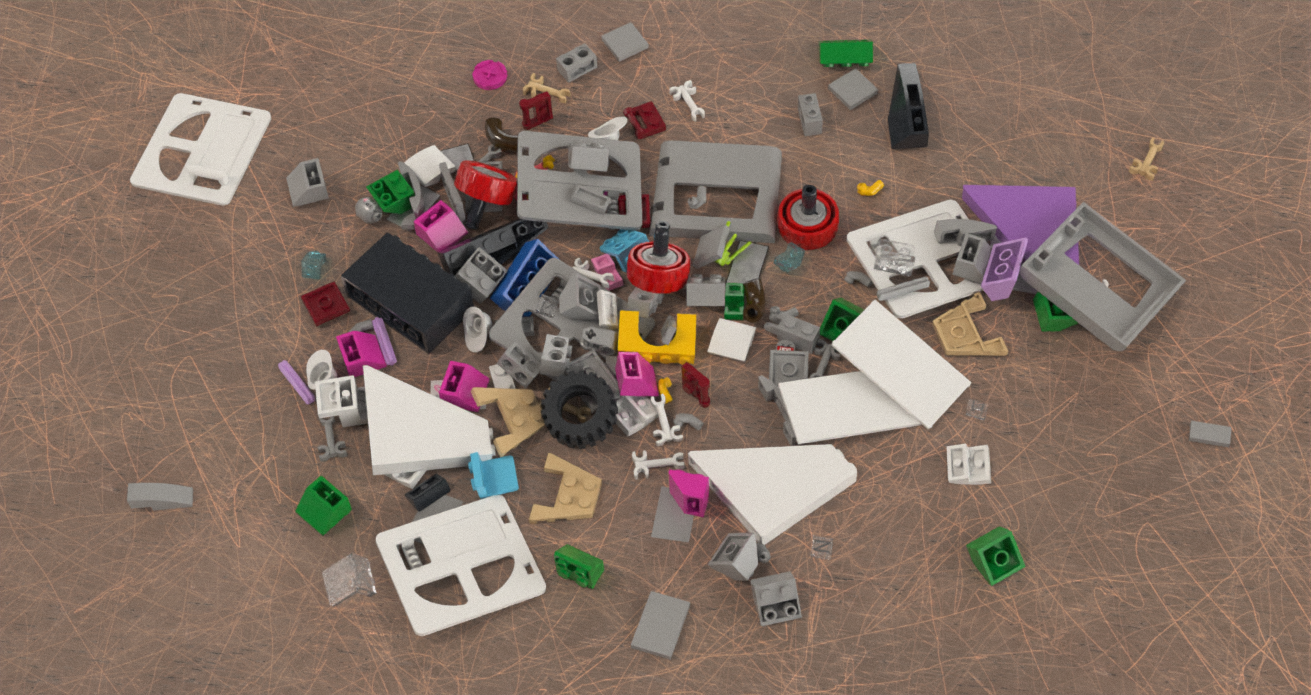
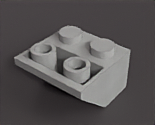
(588, 156)
(307, 183)
(972, 258)
(481, 274)
(706, 290)
(776, 598)

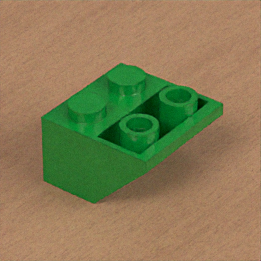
(392, 193)
(323, 505)
(578, 566)

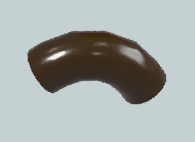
(498, 137)
(755, 300)

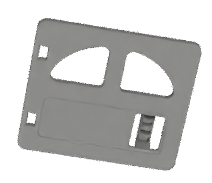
(551, 191)
(509, 326)

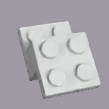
(342, 398)

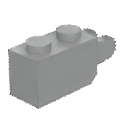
(789, 328)

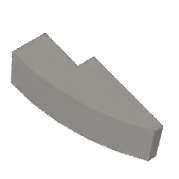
(955, 230)
(159, 496)

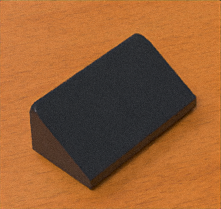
(428, 492)

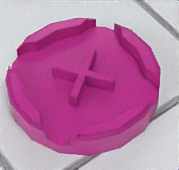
(489, 75)

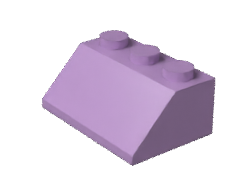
(1003, 268)

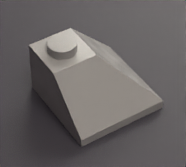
(579, 299)
(736, 556)

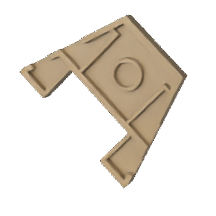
(960, 335)
(518, 410)
(575, 496)

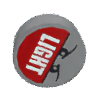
(785, 345)

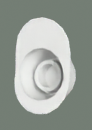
(609, 130)
(476, 328)
(320, 368)

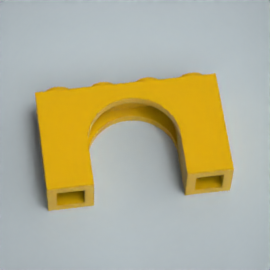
(679, 350)

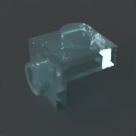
(790, 258)
(312, 264)

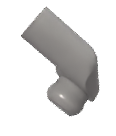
(698, 201)
(859, 276)
(792, 312)
(362, 326)
(682, 418)
(762, 553)

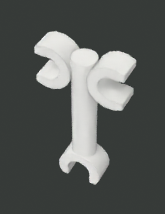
(685, 91)
(583, 269)
(666, 434)
(643, 464)

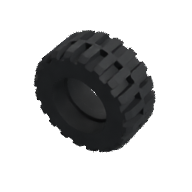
(572, 386)

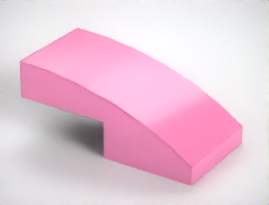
(604, 264)

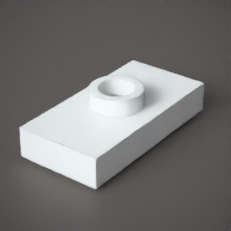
(607, 310)

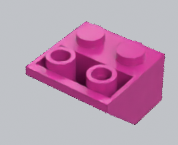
(439, 227)
(360, 350)
(635, 375)
(458, 384)
(689, 491)

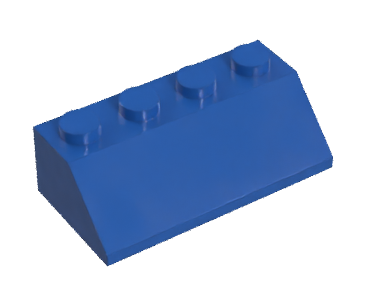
(520, 273)

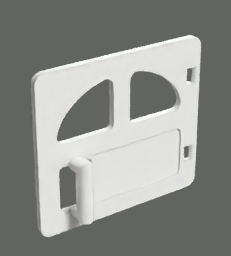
(218, 154)
(918, 230)
(455, 545)

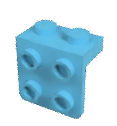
(622, 244)
(493, 476)

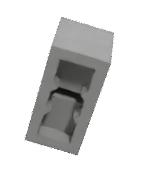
(576, 62)
(810, 114)
(644, 302)
(555, 355)
(519, 364)

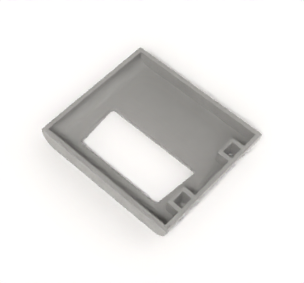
(718, 167)
(1085, 296)

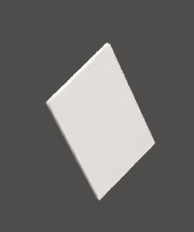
(901, 364)
(840, 407)

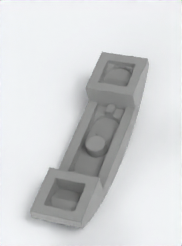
(417, 202)
(771, 391)

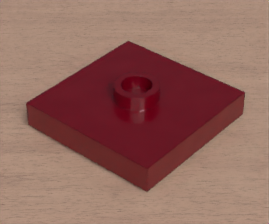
(325, 303)

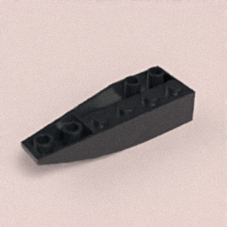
(907, 110)
(499, 243)

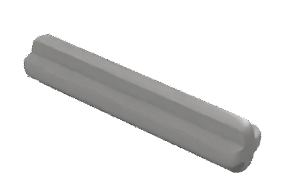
(903, 288)

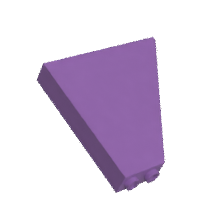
(1023, 212)

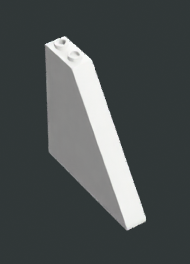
(419, 430)
(774, 485)

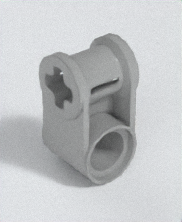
(601, 340)

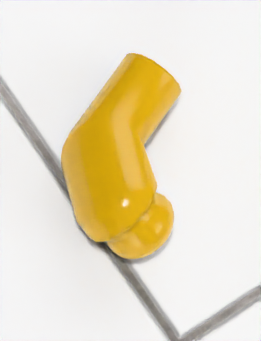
(865, 190)
(663, 384)

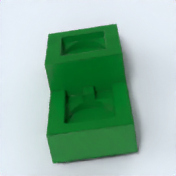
(734, 301)

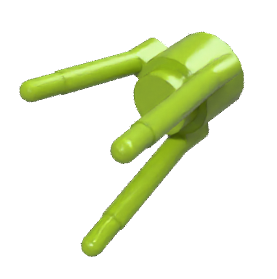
(725, 259)

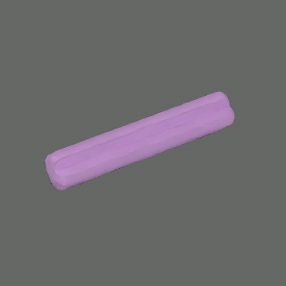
(384, 341)
(296, 382)

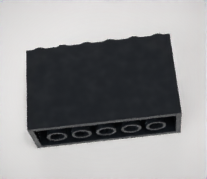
(408, 292)

